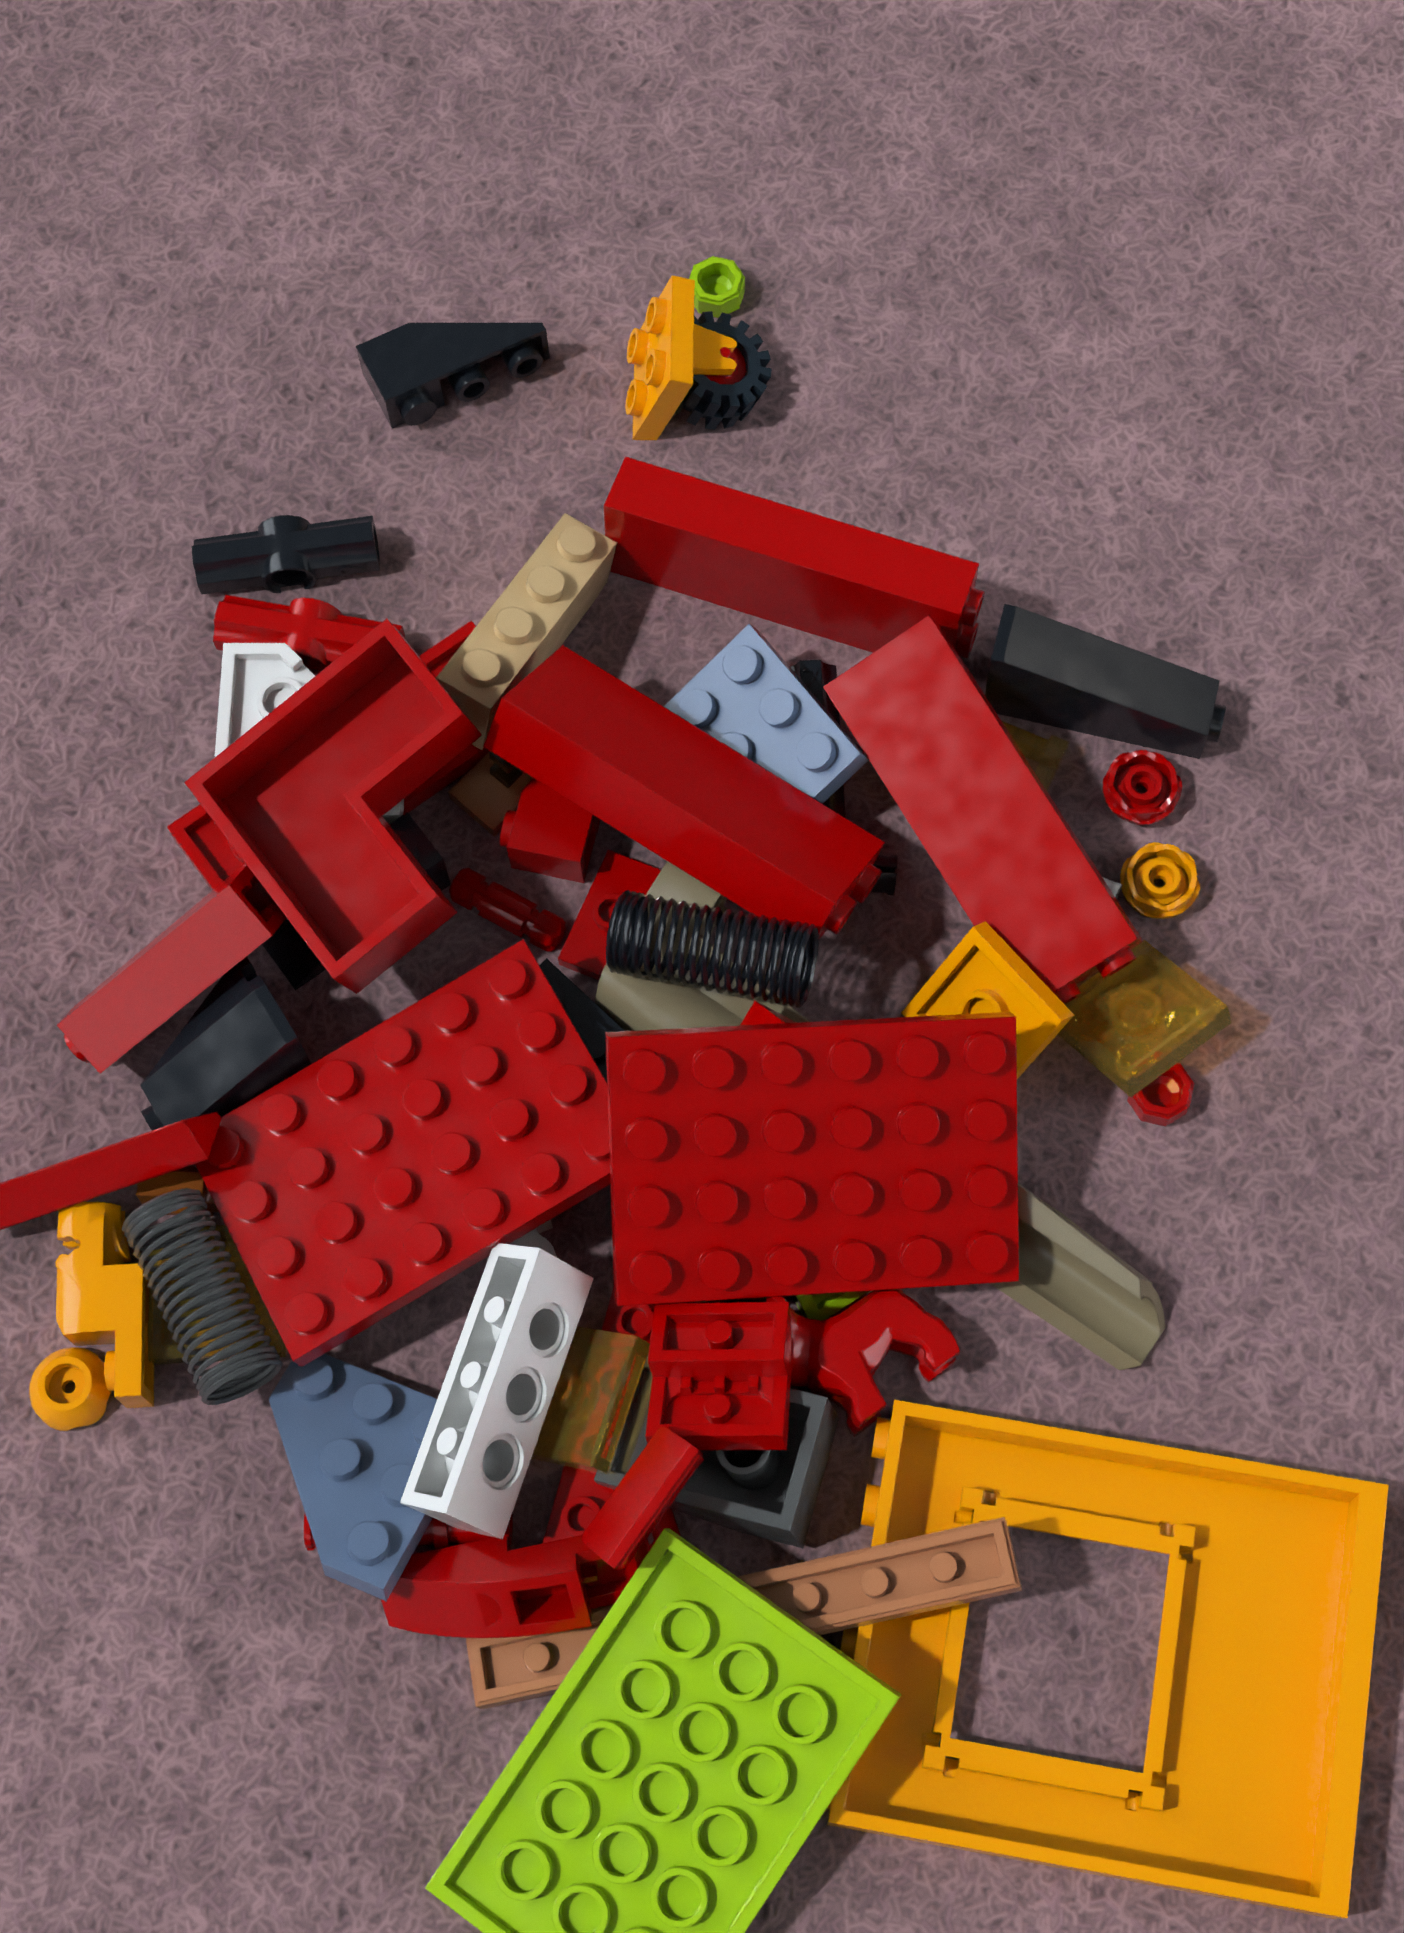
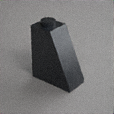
(225, 1053)

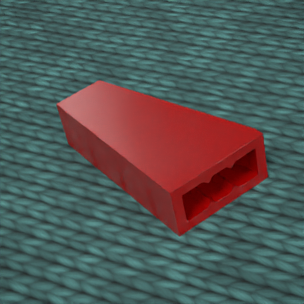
(172, 970)

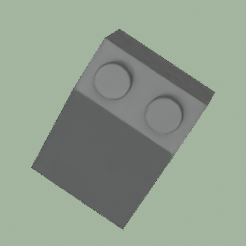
(745, 1490)

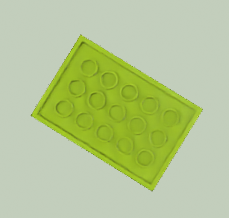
(668, 1765)

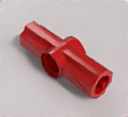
(307, 626)

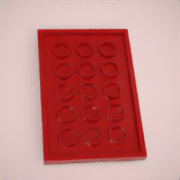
(411, 1152)
(813, 1157)

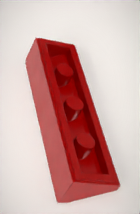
(107, 1169)

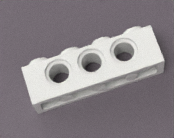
(497, 1390)

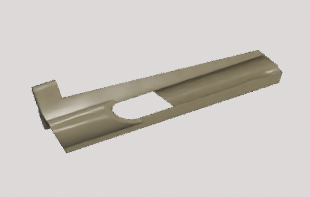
(1062, 1268)

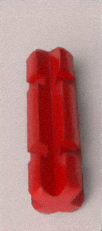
(507, 909)

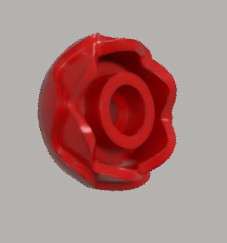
(1145, 770)

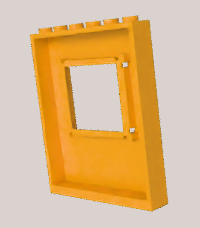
(1252, 1680)

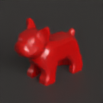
(846, 1350)

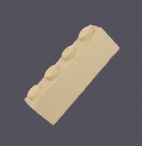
(529, 619)

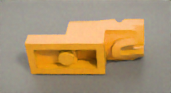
(104, 1298)

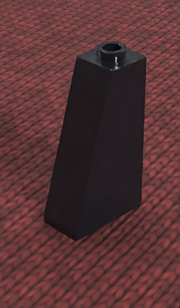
(1099, 687)

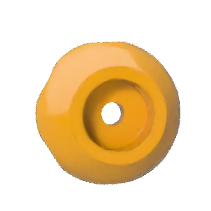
(1164, 863)
(74, 1409)

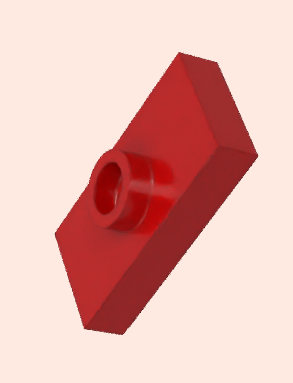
(587, 940)

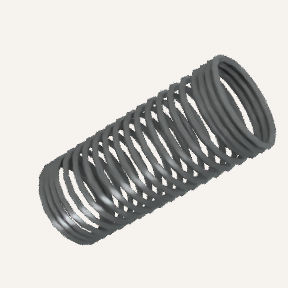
(239, 1373)

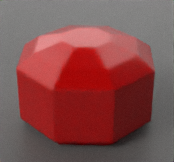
(1164, 1098)

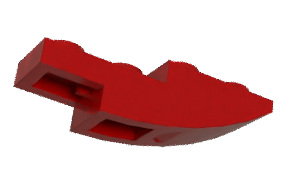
(505, 1592)

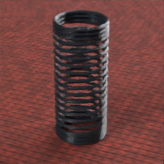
(632, 932)

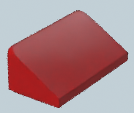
(642, 1498)

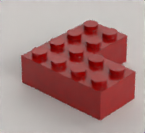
(310, 798)

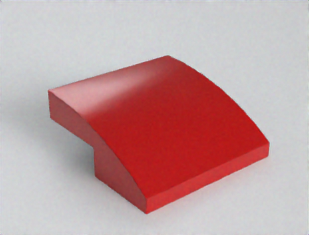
(721, 1374)

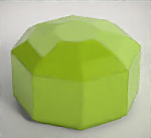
(717, 286)

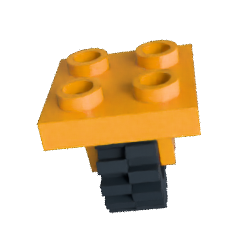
(691, 365)

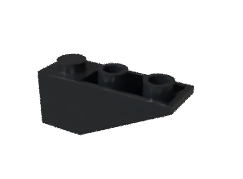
(412, 359)

